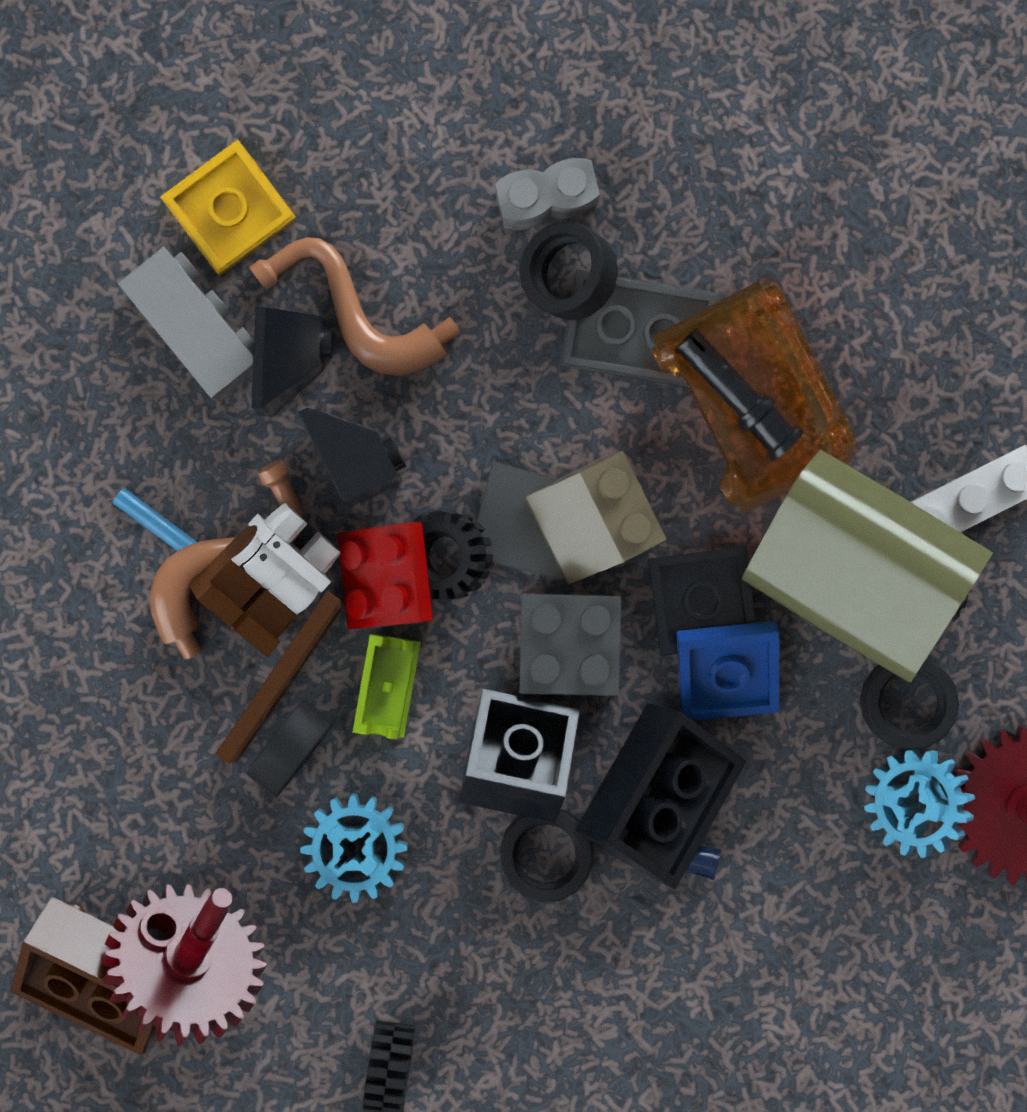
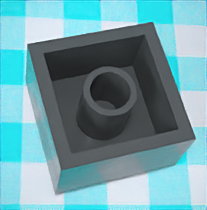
(570, 644)

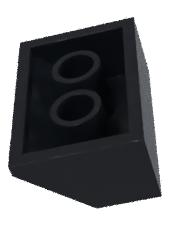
(661, 794)

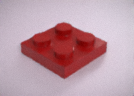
(385, 576)

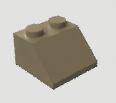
(595, 517)

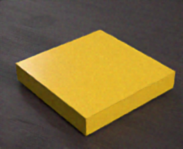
(228, 207)

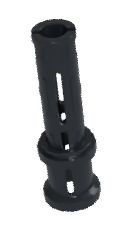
(753, 410)

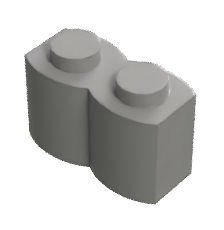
(560, 191)

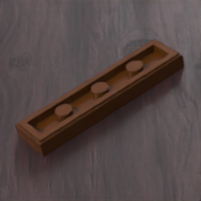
(280, 677)

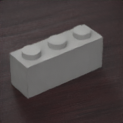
(191, 322)

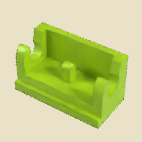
(386, 686)

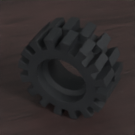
(472, 549)
(388, 1067)

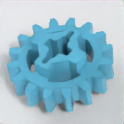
(938, 807)
(370, 864)

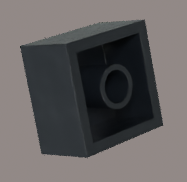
(519, 756)

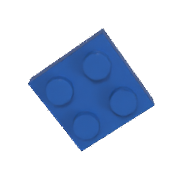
(728, 670)

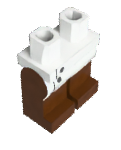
(265, 578)

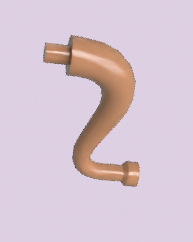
(373, 349)
(171, 587)

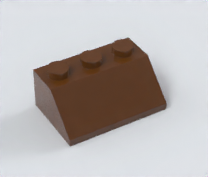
(65, 974)

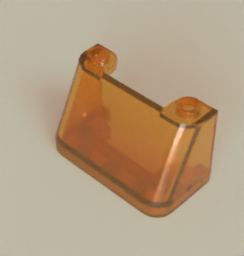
(771, 353)

